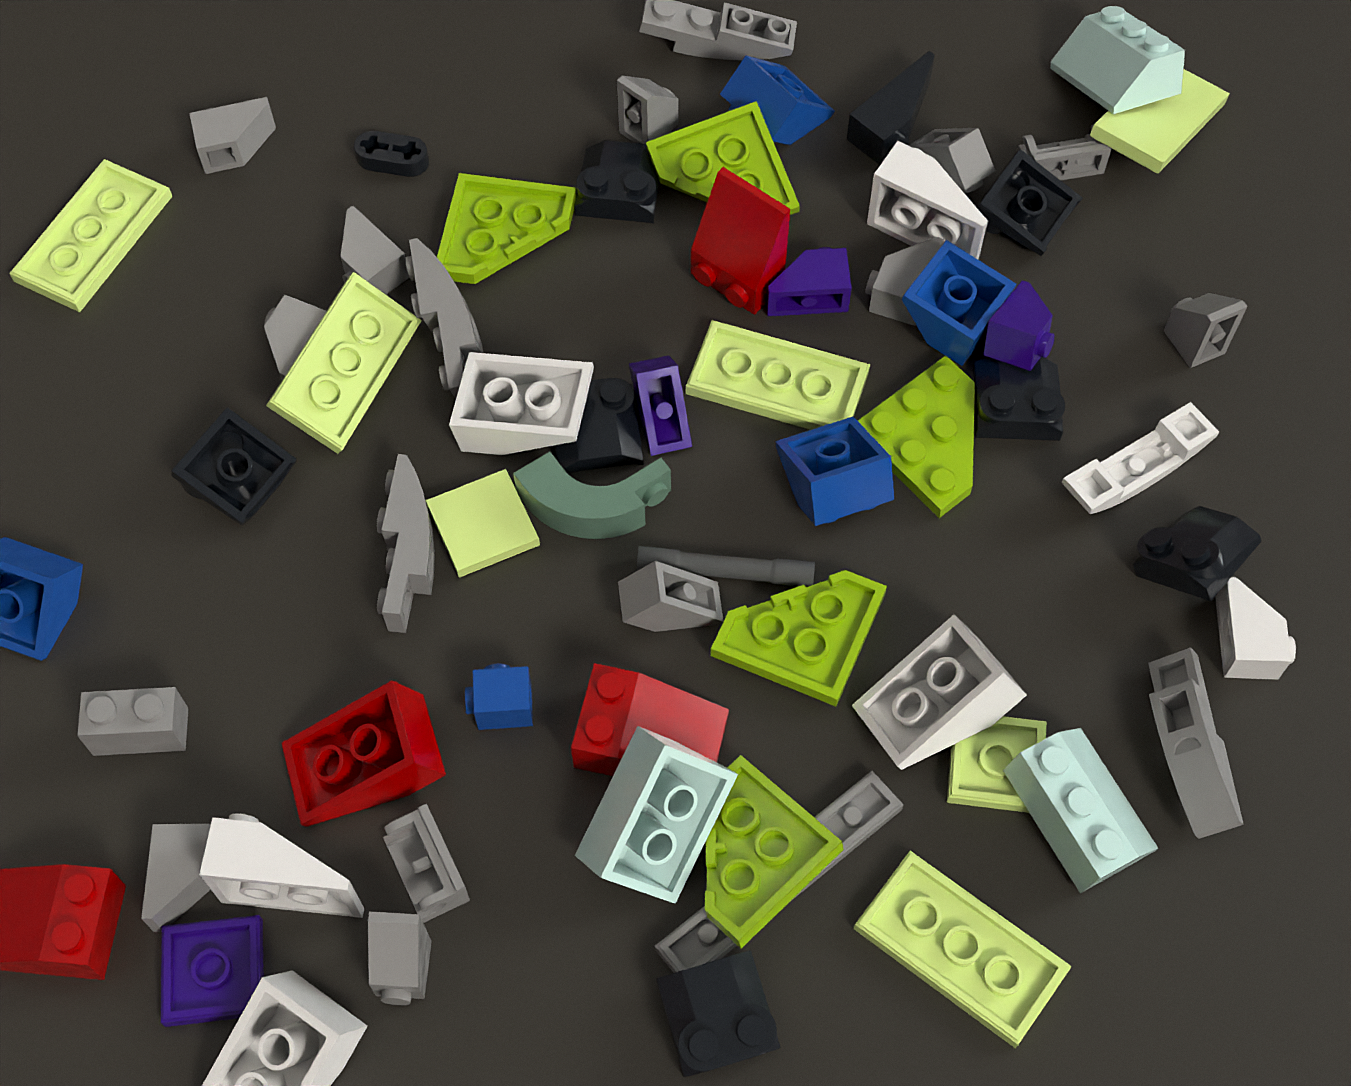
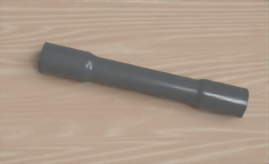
(775, 571)

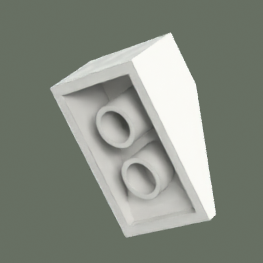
(920, 201)
(518, 403)
(938, 695)
(262, 869)
(287, 1037)

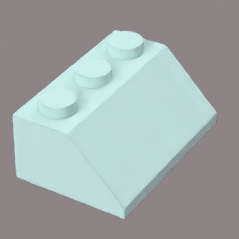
(1120, 61)
(1079, 808)
(655, 816)

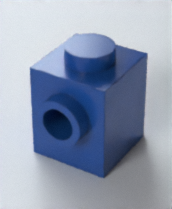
(500, 697)

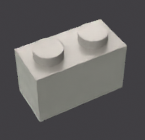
(133, 721)

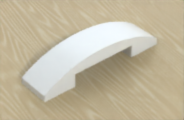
(1142, 462)

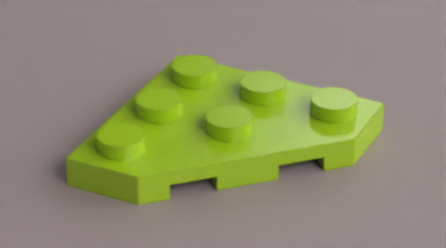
(731, 140)
(500, 222)
(930, 434)
(804, 634)
(760, 854)

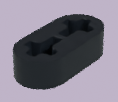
(391, 154)

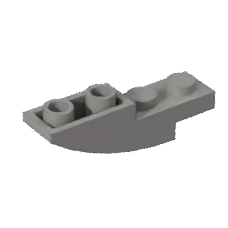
(721, 34)
(444, 313)
(409, 545)
(1191, 744)

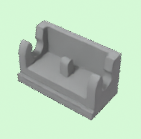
(1070, 157)
(425, 864)

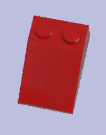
(740, 241)
(626, 699)
(363, 755)
(58, 919)

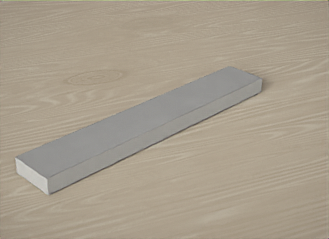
(850, 818)

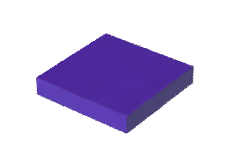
(210, 969)

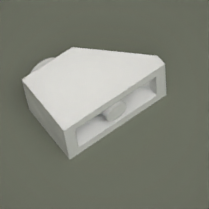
(1251, 634)

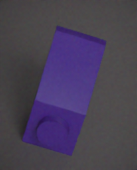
(812, 284)
(1020, 329)
(660, 404)

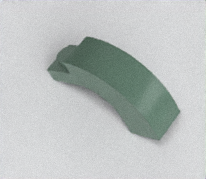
(588, 509)

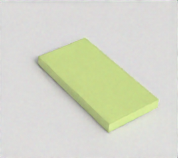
(1161, 128)
(91, 235)
(344, 363)
(776, 377)
(962, 948)

